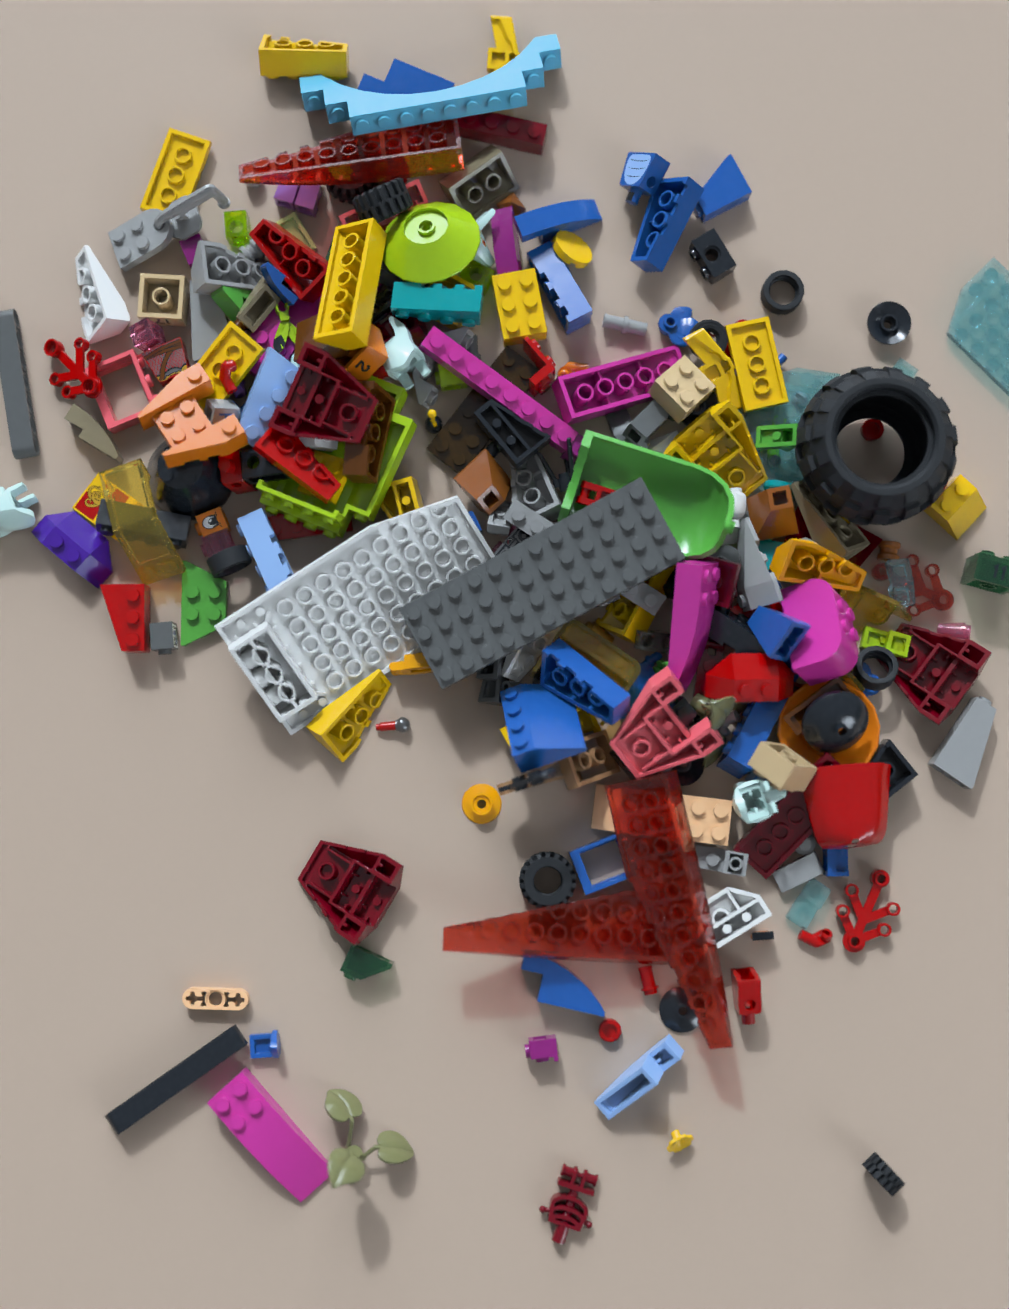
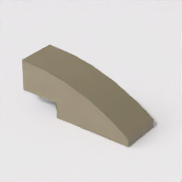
(258, 305)
(93, 432)

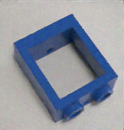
(581, 871)

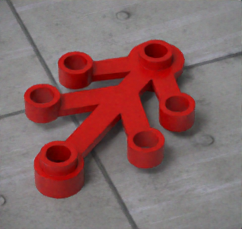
(90, 383)
(865, 913)

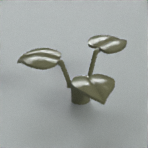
(718, 712)
(346, 1164)

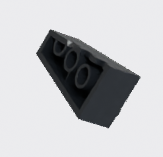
(901, 770)

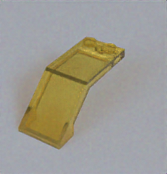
(137, 523)

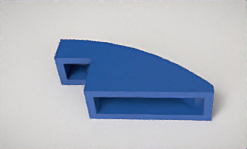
(404, 80)
(550, 219)
(562, 987)

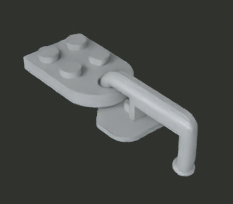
(154, 228)

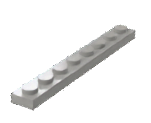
(533, 523)

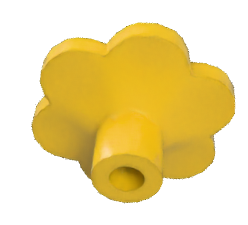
(679, 1141)

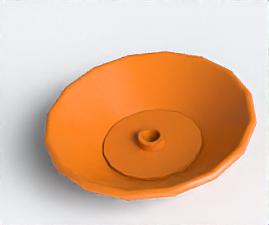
(859, 753)

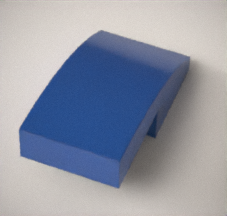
(274, 279)

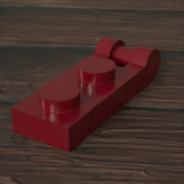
(707, 663)

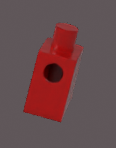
(746, 993)

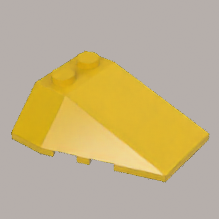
(723, 445)

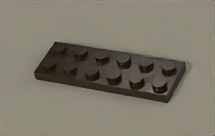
(462, 436)

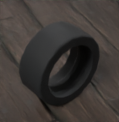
(792, 279)
(229, 561)
(879, 653)

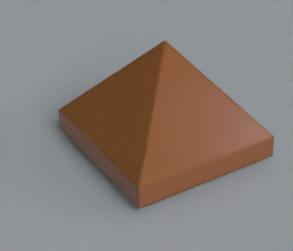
(512, 200)

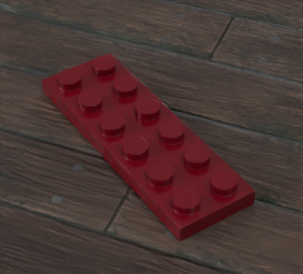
(782, 833)

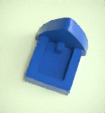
(265, 1045)

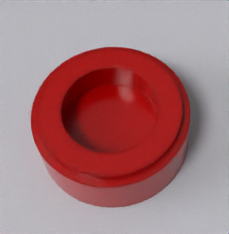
(872, 429)
(609, 1030)

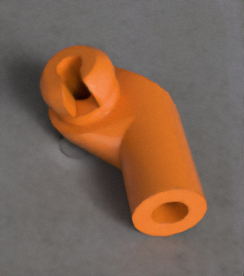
(571, 367)

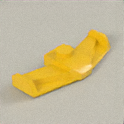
(505, 43)
(715, 366)

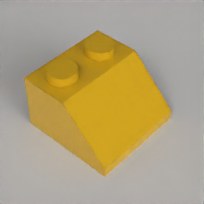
(957, 507)

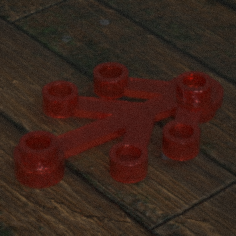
(920, 588)

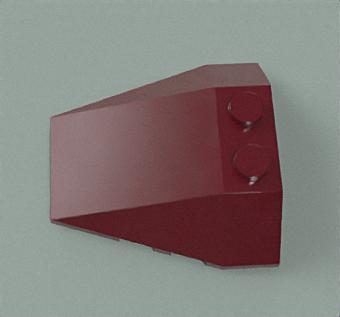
(324, 401)
(937, 670)
(351, 887)

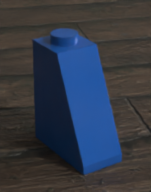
(722, 191)
(777, 632)

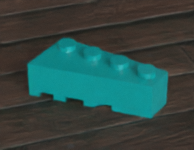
(438, 303)

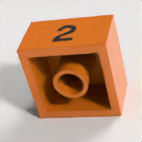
(366, 360)

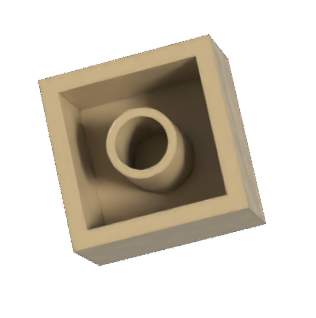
(164, 299)
(681, 389)
(782, 766)

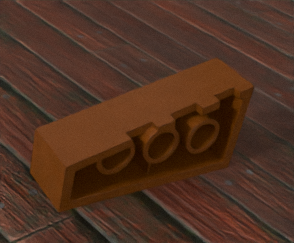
(364, 459)

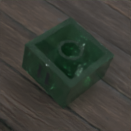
(987, 572)

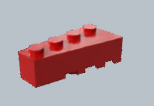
(299, 263)

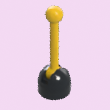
(433, 421)

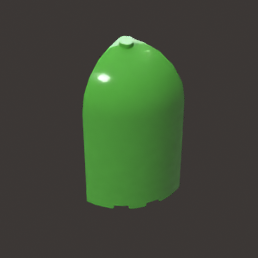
(689, 496)

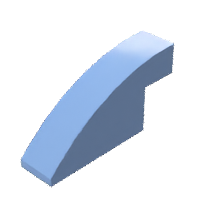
(639, 1077)

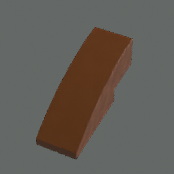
(795, 716)

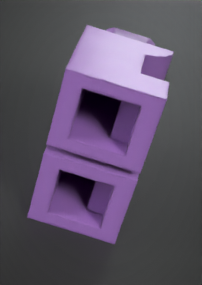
(299, 198)

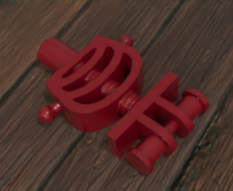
(564, 1219)

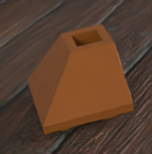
(484, 482)
(773, 513)

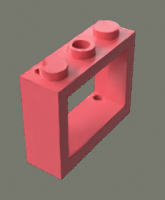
(111, 365)

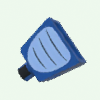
(642, 175)

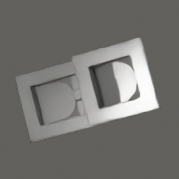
(798, 871)

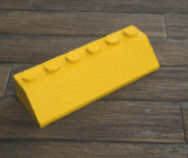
(351, 285)

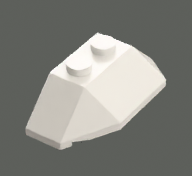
(735, 912)

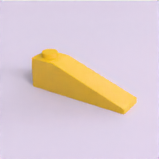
(344, 719)

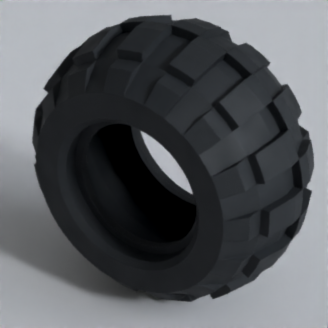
(906, 407)

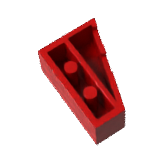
(129, 614)

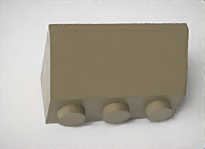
(481, 183)

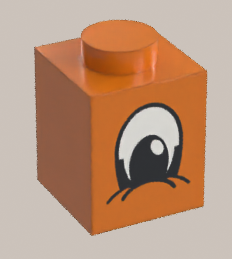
(211, 522)

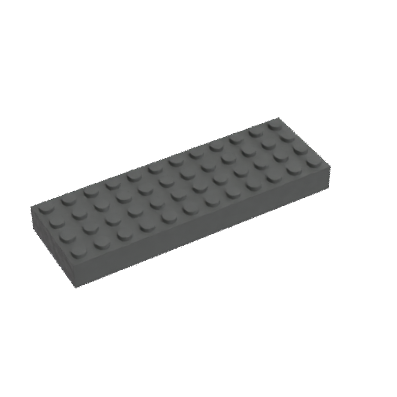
(542, 583)

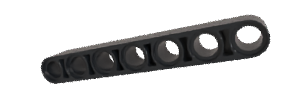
(176, 1079)

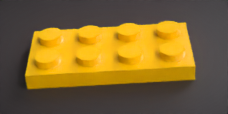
(176, 169)
(234, 345)
(756, 364)

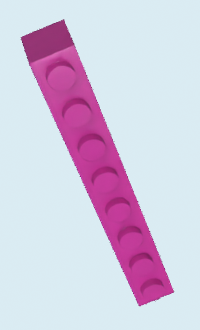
(495, 387)

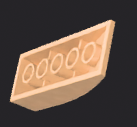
(707, 817)

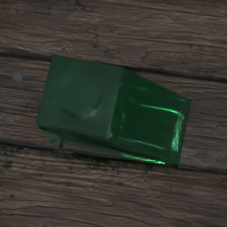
(363, 963)

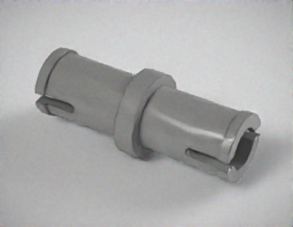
(624, 324)

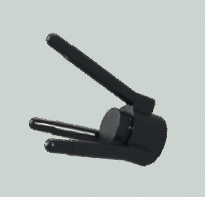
(564, 478)

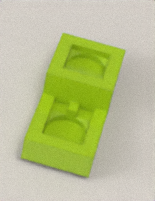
(894, 641)

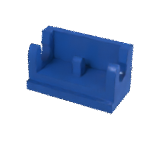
(835, 862)

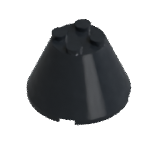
(188, 487)

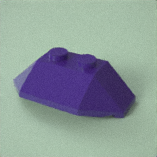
(76, 545)

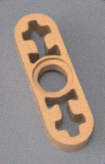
(232, 1005)

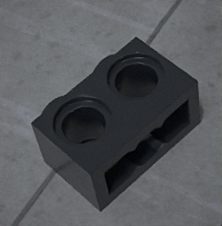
(265, 471)

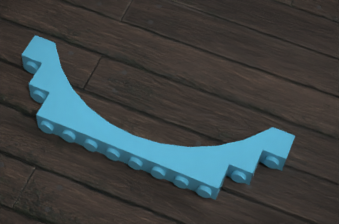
(380, 112)

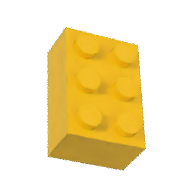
(519, 306)

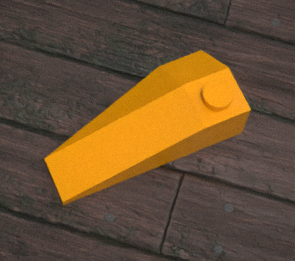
(805, 560)

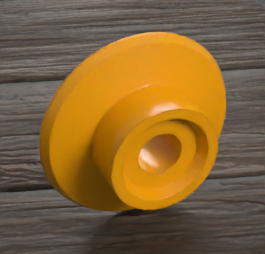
(481, 792)

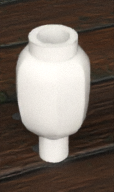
(739, 505)

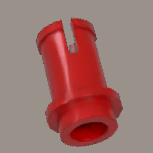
(648, 980)

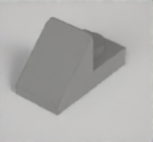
(496, 523)

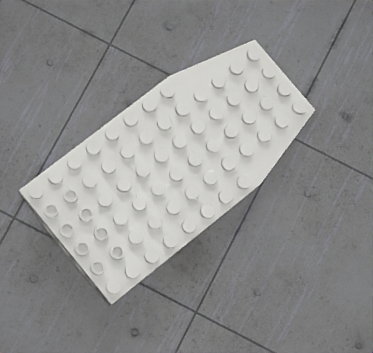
(342, 612)

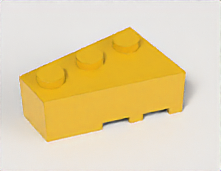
(402, 497)

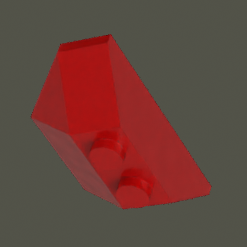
(749, 678)

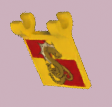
(90, 500)

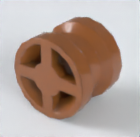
(888, 550)

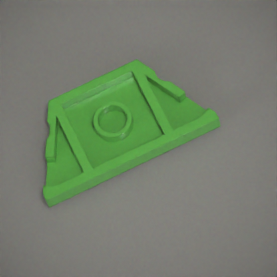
(201, 603)

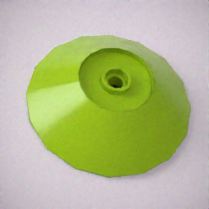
(431, 242)

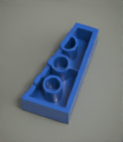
(664, 222)
(582, 683)

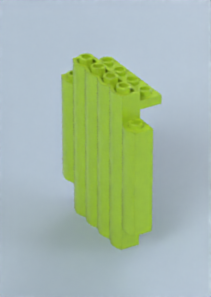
(356, 498)

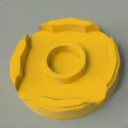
(572, 249)

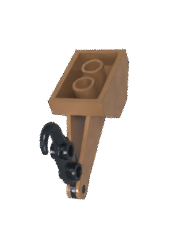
(575, 770)

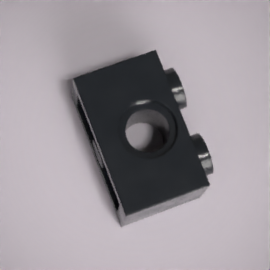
(711, 244)

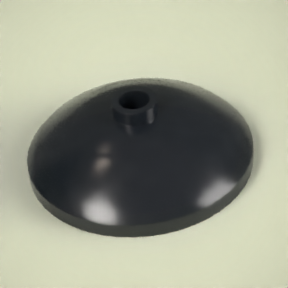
(831, 713)

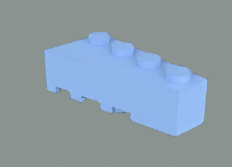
(268, 391)
(264, 547)

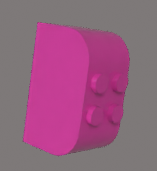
(830, 643)

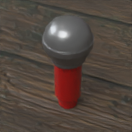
(401, 724)

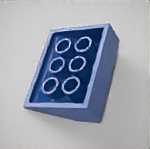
(540, 726)

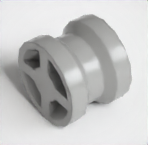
(252, 251)

